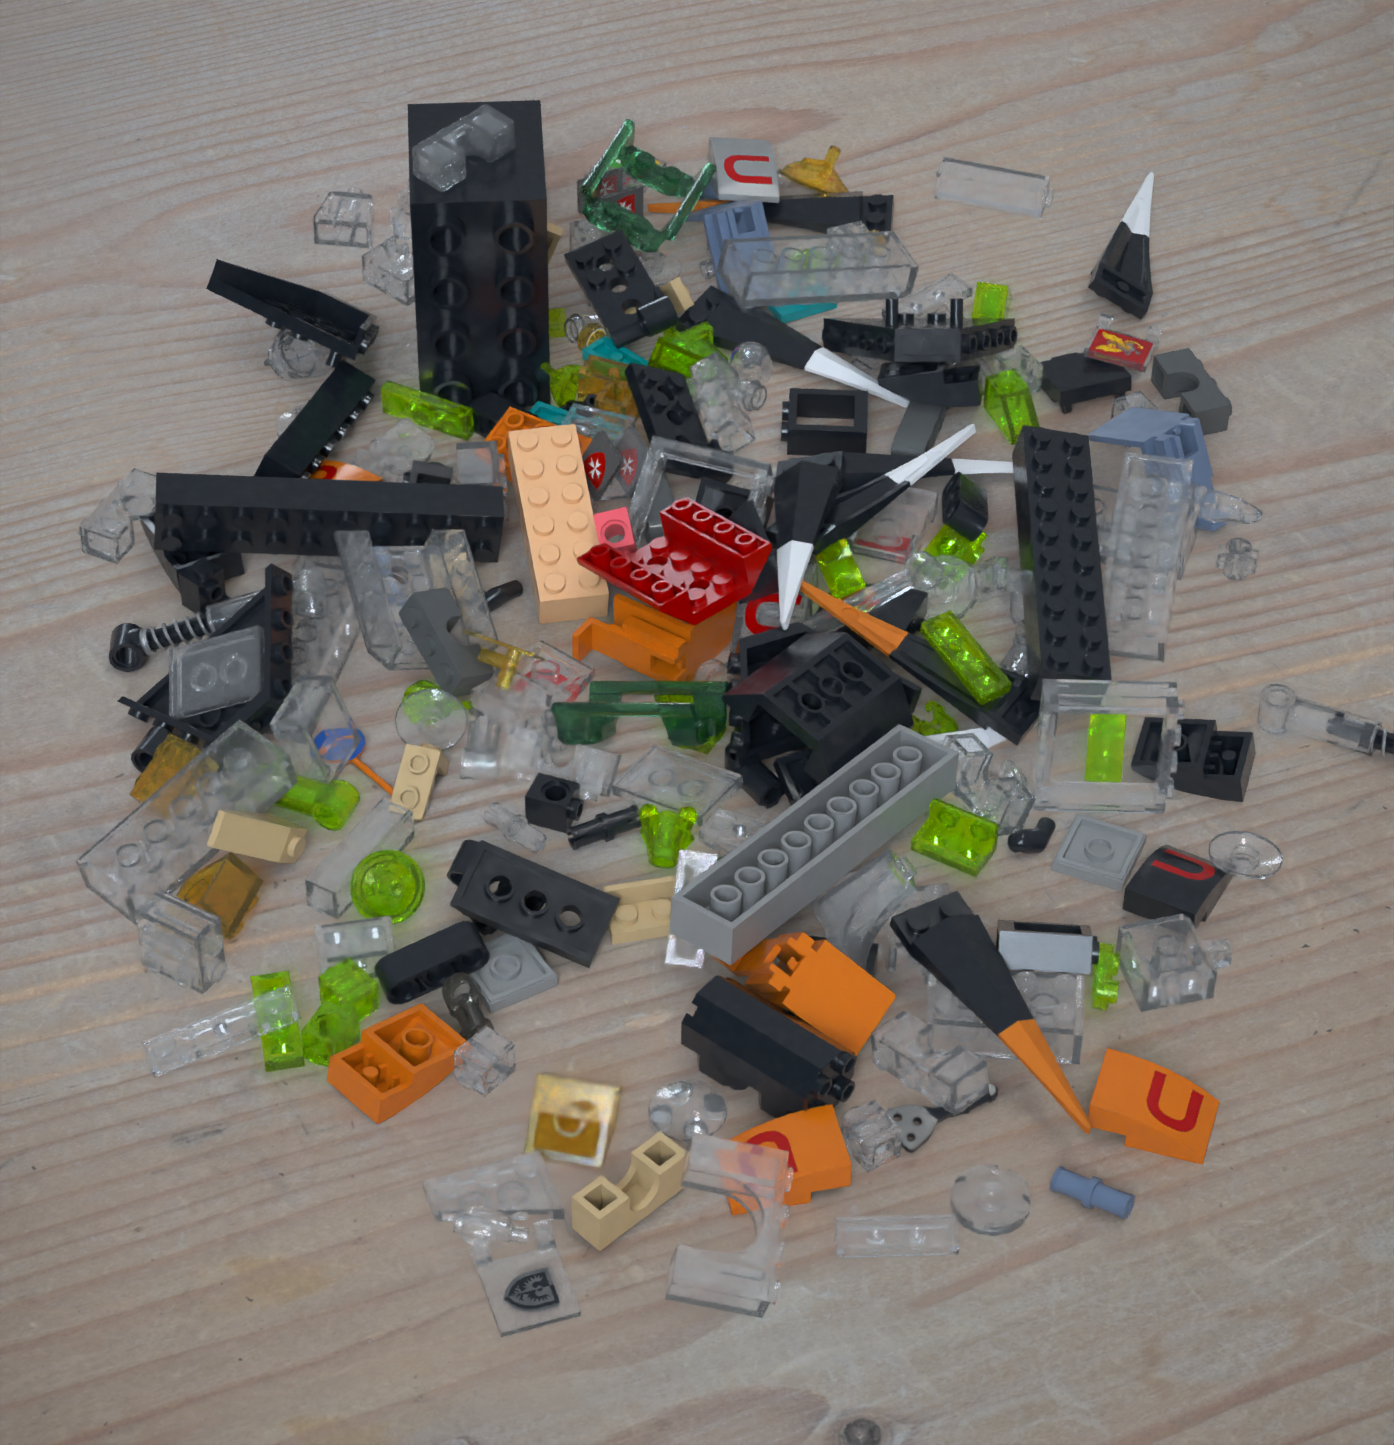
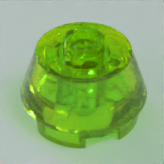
(387, 886)

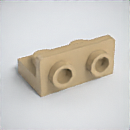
(642, 909)

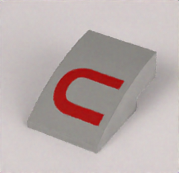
(743, 169)

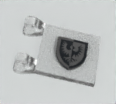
(526, 1287)

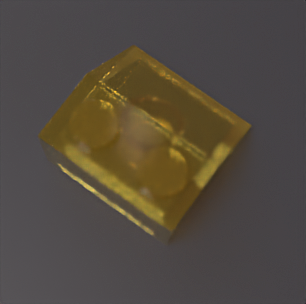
(225, 890)
(572, 1118)

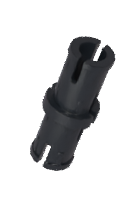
(603, 827)

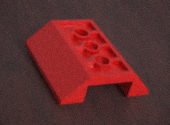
(690, 570)

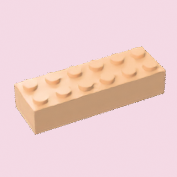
(556, 522)

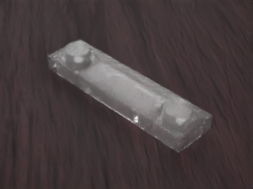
(221, 1030)

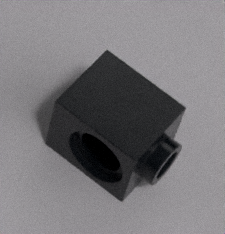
(553, 802)

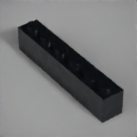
(319, 424)

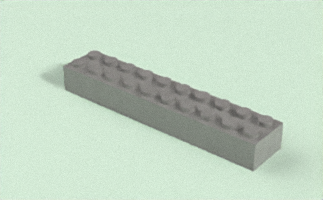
(812, 844)

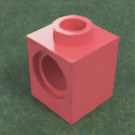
(616, 523)

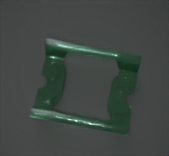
(642, 167)
(685, 722)

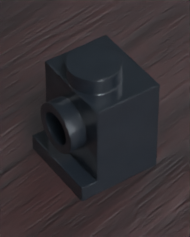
(202, 585)

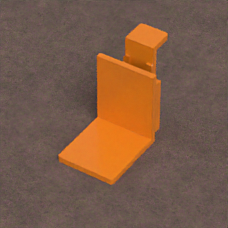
(654, 641)
(816, 986)

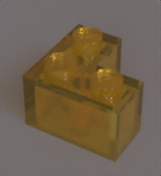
(609, 383)

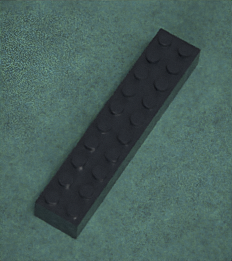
(304, 513)
(1059, 558)

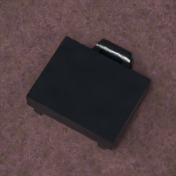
(1080, 378)

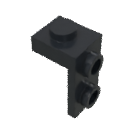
(428, 473)

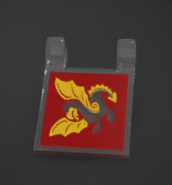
(1121, 347)

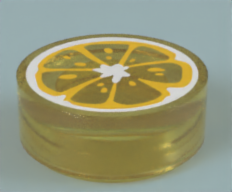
(590, 334)

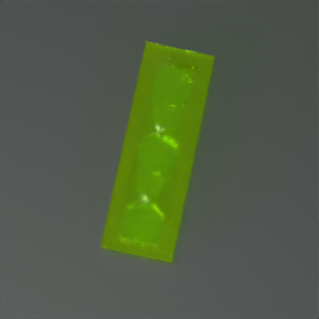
(427, 410)
(965, 657)
(282, 1046)

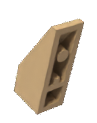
(258, 836)

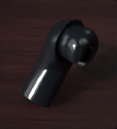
(1032, 840)

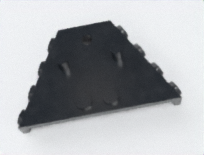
(298, 308)
(911, 339)
(271, 611)
(764, 734)

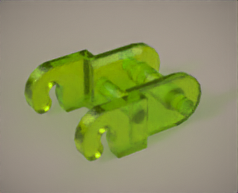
(946, 722)

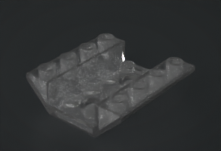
(378, 597)

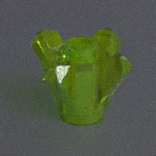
(666, 833)

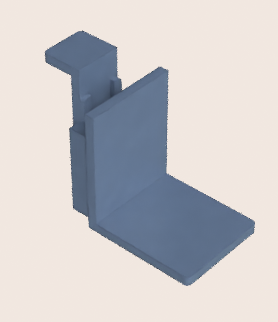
(730, 221)
(1162, 435)

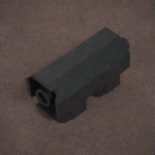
(757, 1044)

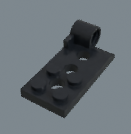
(654, 309)
(670, 413)
(482, 864)

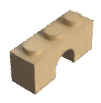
(608, 1210)

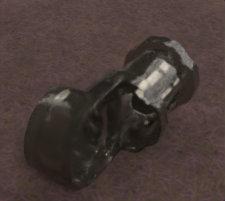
(465, 1007)

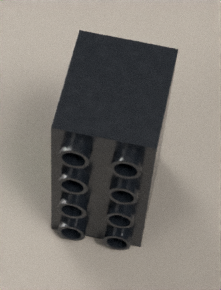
(482, 264)

